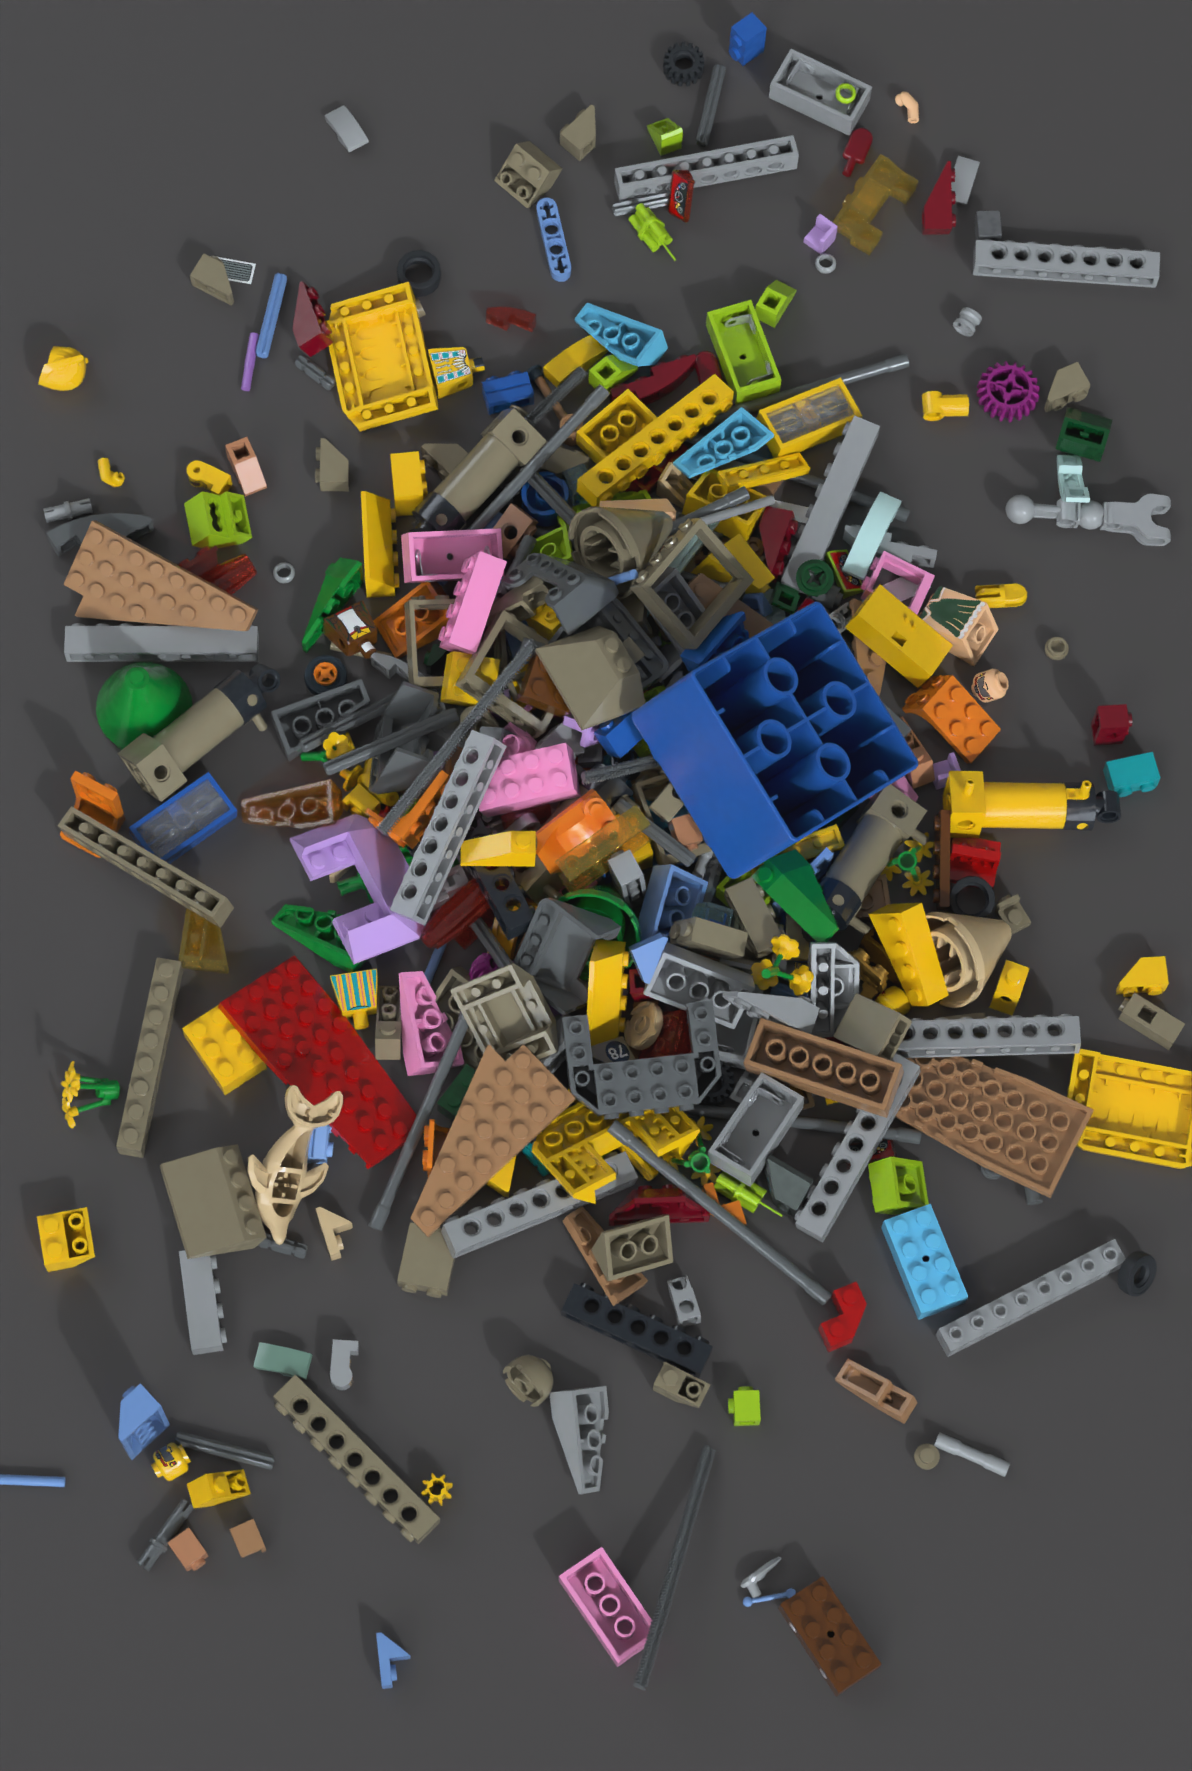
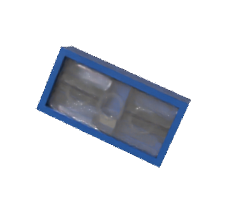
(184, 820)

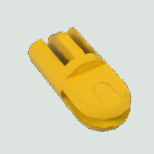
(1002, 595)

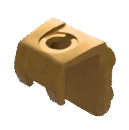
(873, 977)

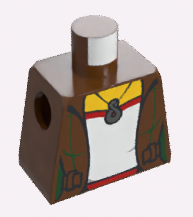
(352, 630)

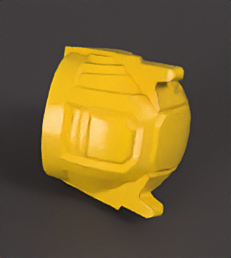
(64, 369)

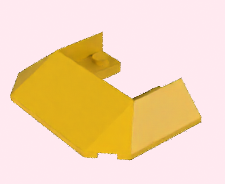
(578, 1138)

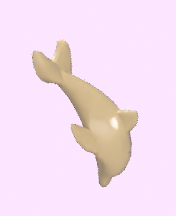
(283, 1174)

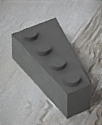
(315, 713)

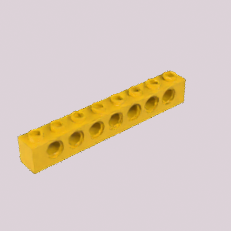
(710, 391)

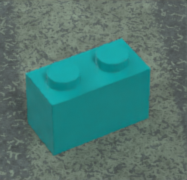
(1132, 774)

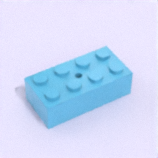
(930, 1284)

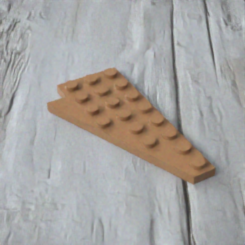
(138, 585)
(496, 1120)

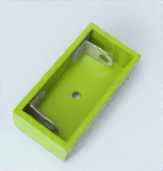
(736, 333)

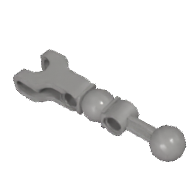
(1110, 516)

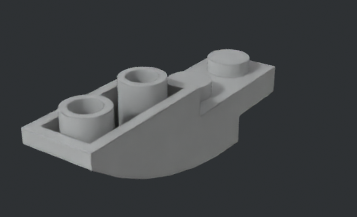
(914, 555)

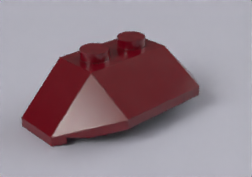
(651, 1202)

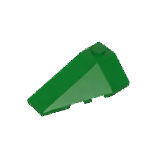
(337, 589)
(793, 885)
(316, 933)

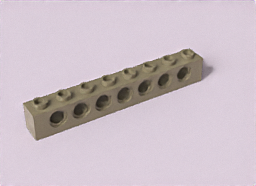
(146, 866)
(296, 1391)

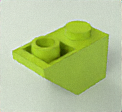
(774, 302)
(610, 372)

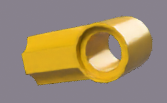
(937, 406)

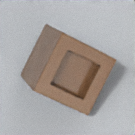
(247, 1538)

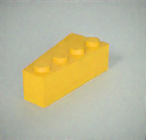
(911, 951)

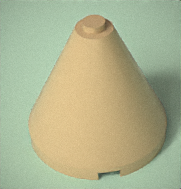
(966, 952)

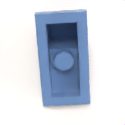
(388, 1652)

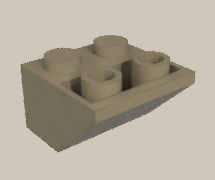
(527, 173)

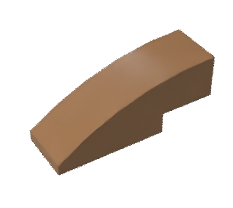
(876, 1390)

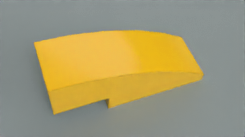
(580, 354)

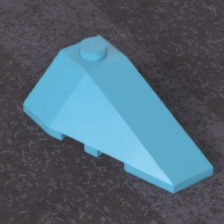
(623, 336)
(729, 441)

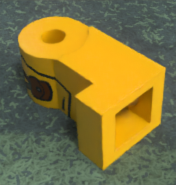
(208, 477)

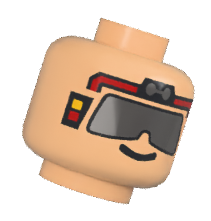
(990, 685)

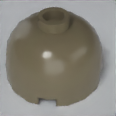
(529, 1379)

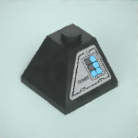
(786, 1186)

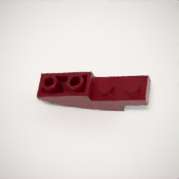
(662, 380)

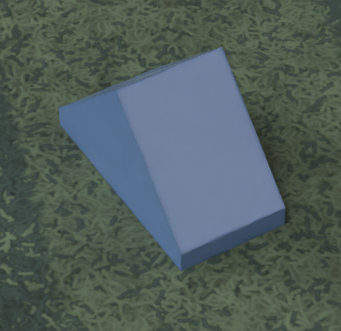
(647, 955)

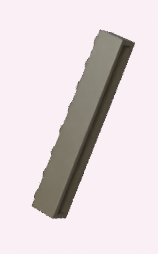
(150, 1058)

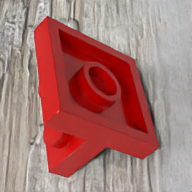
(974, 858)

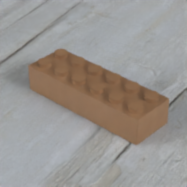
(824, 1067)

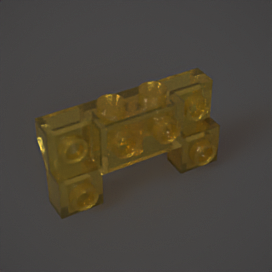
(870, 194)

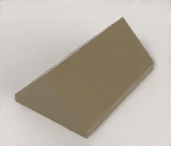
(634, 1247)

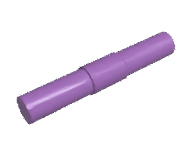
(249, 361)

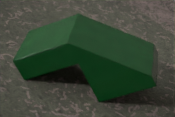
(784, 597)

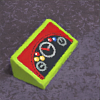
(849, 584)

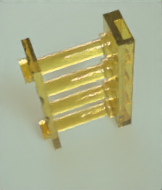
(591, 857)

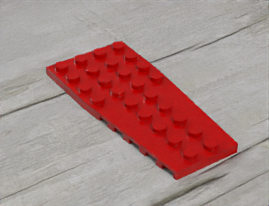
(318, 1050)

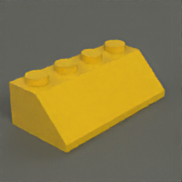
(378, 546)
(606, 990)

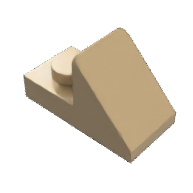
(331, 1225)

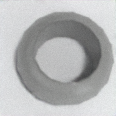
(822, 269)
(286, 579)

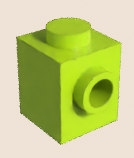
(745, 1406)

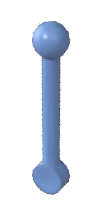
(748, 1601)

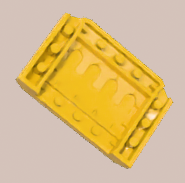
(381, 358)
(1137, 1109)

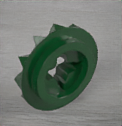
(816, 568)

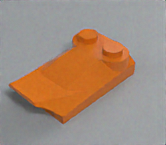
(571, 828)

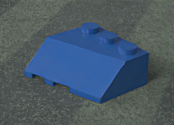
(724, 636)

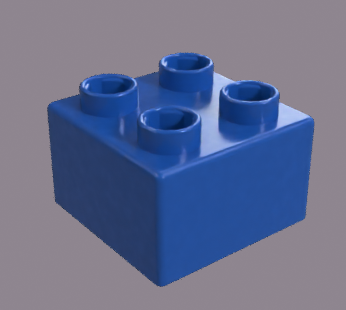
(774, 739)

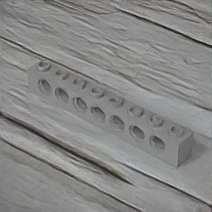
(708, 167)
(1056, 270)
(448, 827)
(992, 1044)
(819, 1226)
(461, 1242)
(1030, 1298)

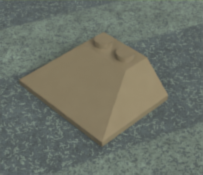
(593, 675)
(508, 1011)

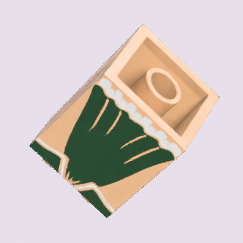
(962, 622)

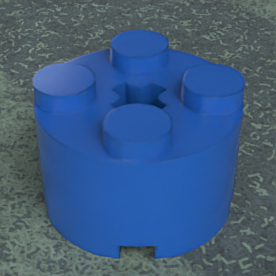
(537, 507)

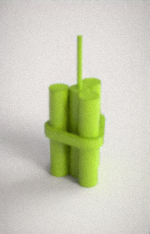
(650, 228)
(737, 1190)

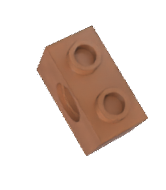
(524, 523)

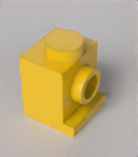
(359, 800)

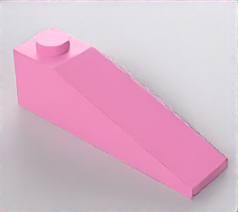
(423, 1026)

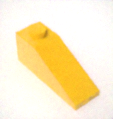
(500, 849)

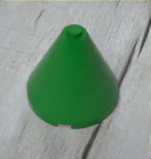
(140, 701)
(606, 902)

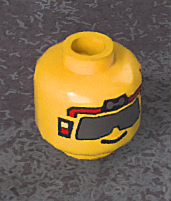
(170, 1461)

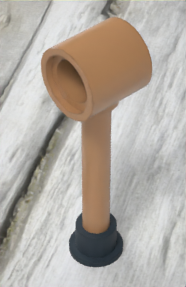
(537, 377)

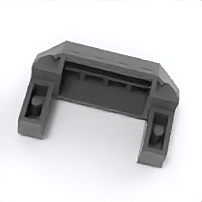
(647, 1082)

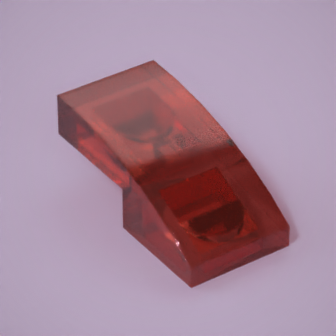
(505, 316)

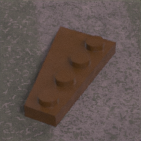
(941, 868)

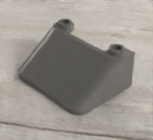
(559, 948)

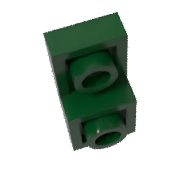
(435, 658)

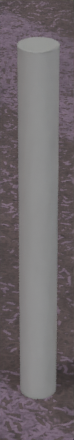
(738, 510)

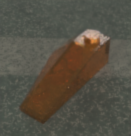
(297, 807)

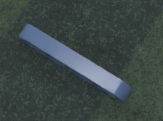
(553, 239)

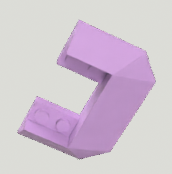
(382, 869)

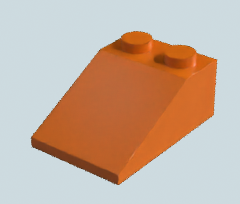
(427, 622)

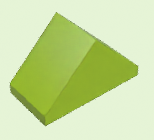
(666, 136)

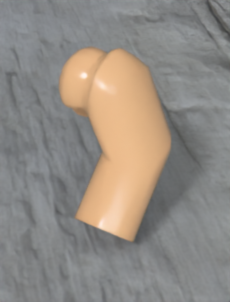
(911, 105)

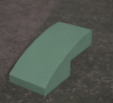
(282, 1360)

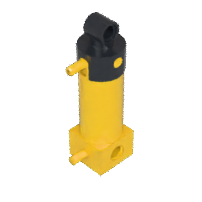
(1024, 805)

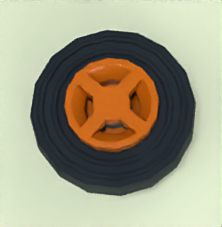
(325, 668)

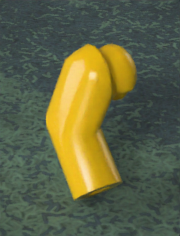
(108, 476)

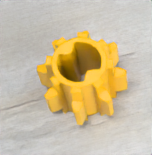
(444, 1491)

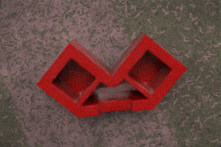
(850, 1307)

